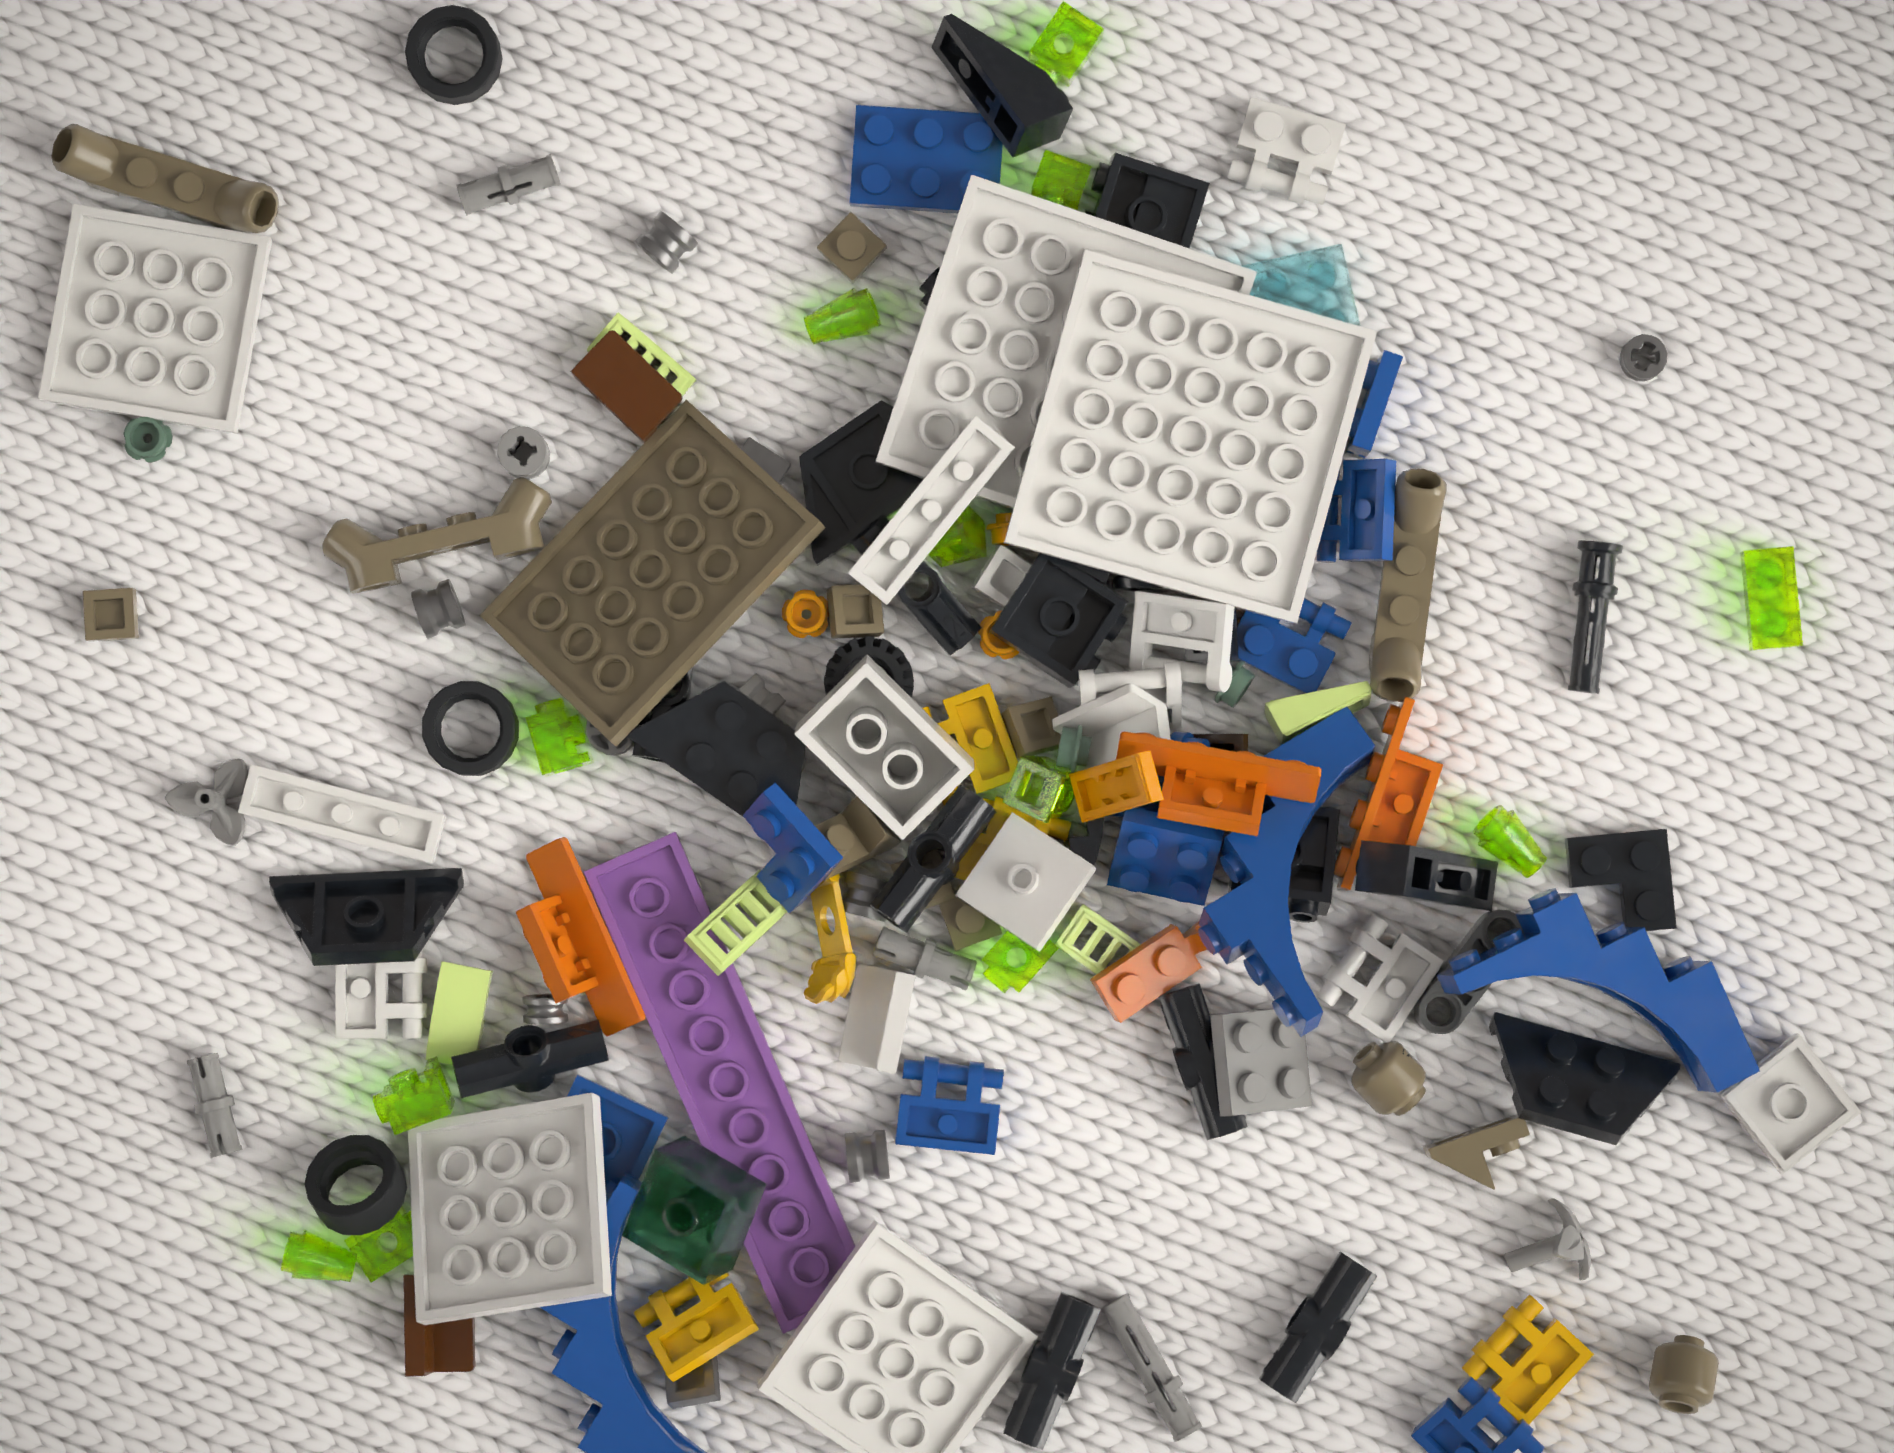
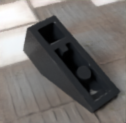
(1004, 87)
(1426, 875)

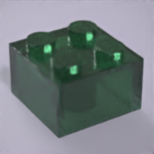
(694, 1209)

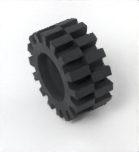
(880, 651)

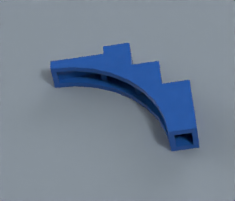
(1256, 914)
(1681, 1004)
(600, 1364)

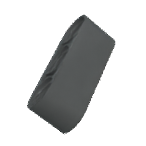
(1461, 1003)

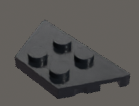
(847, 485)
(726, 746)
(366, 913)
(1578, 1080)

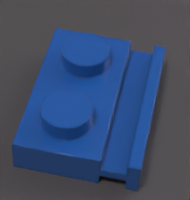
(1379, 384)

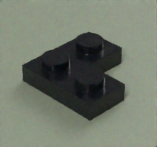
(1636, 863)

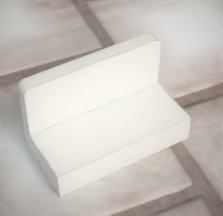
(1109, 715)
(876, 1018)

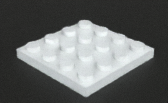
(155, 318)
(509, 1209)
(896, 1353)

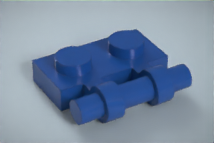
(1366, 513)
(1286, 654)
(949, 1122)
(1457, 1431)

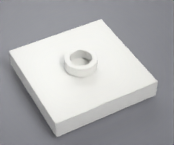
(1026, 882)
(1790, 1103)

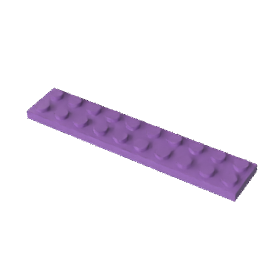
(724, 1071)

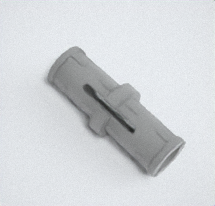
(508, 184)
(924, 958)
(214, 1105)

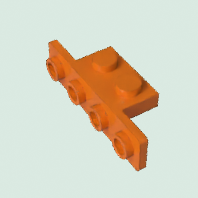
(1220, 785)
(1396, 799)
(574, 941)

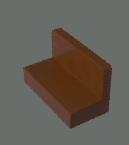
(627, 385)
(435, 1346)

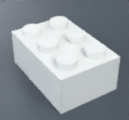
(884, 747)

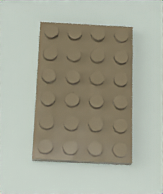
(652, 572)

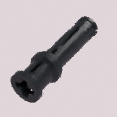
(1587, 677)

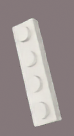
(931, 510)
(342, 813)

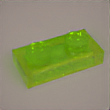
(1771, 598)

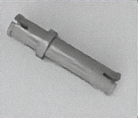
(1179, 1420)

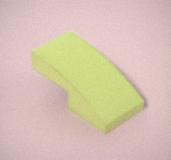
(458, 1011)

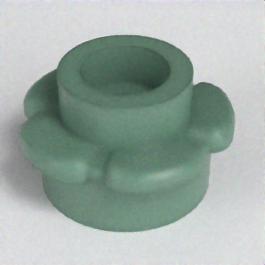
(134, 442)
(1239, 684)
(1073, 748)

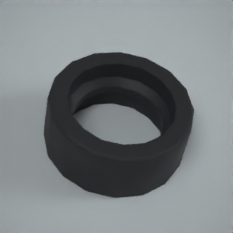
(448, 17)
(443, 702)
(335, 1161)

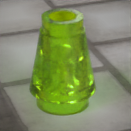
(844, 317)
(1508, 840)
(316, 1258)

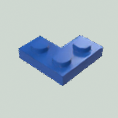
(801, 850)

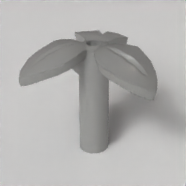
(194, 799)
(1566, 1245)

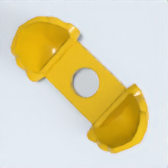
(836, 969)

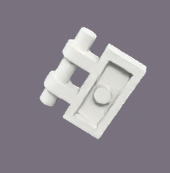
(1289, 137)
(1393, 987)
(363, 999)

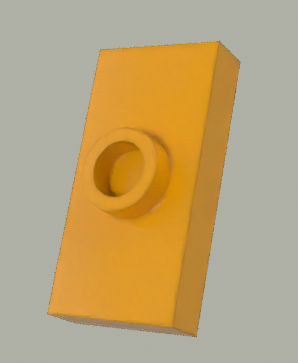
(1116, 786)

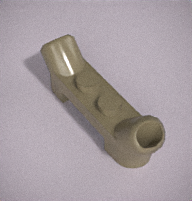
(164, 181)
(374, 562)
(1407, 587)

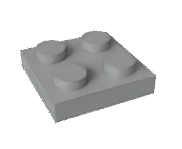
(1259, 1063)

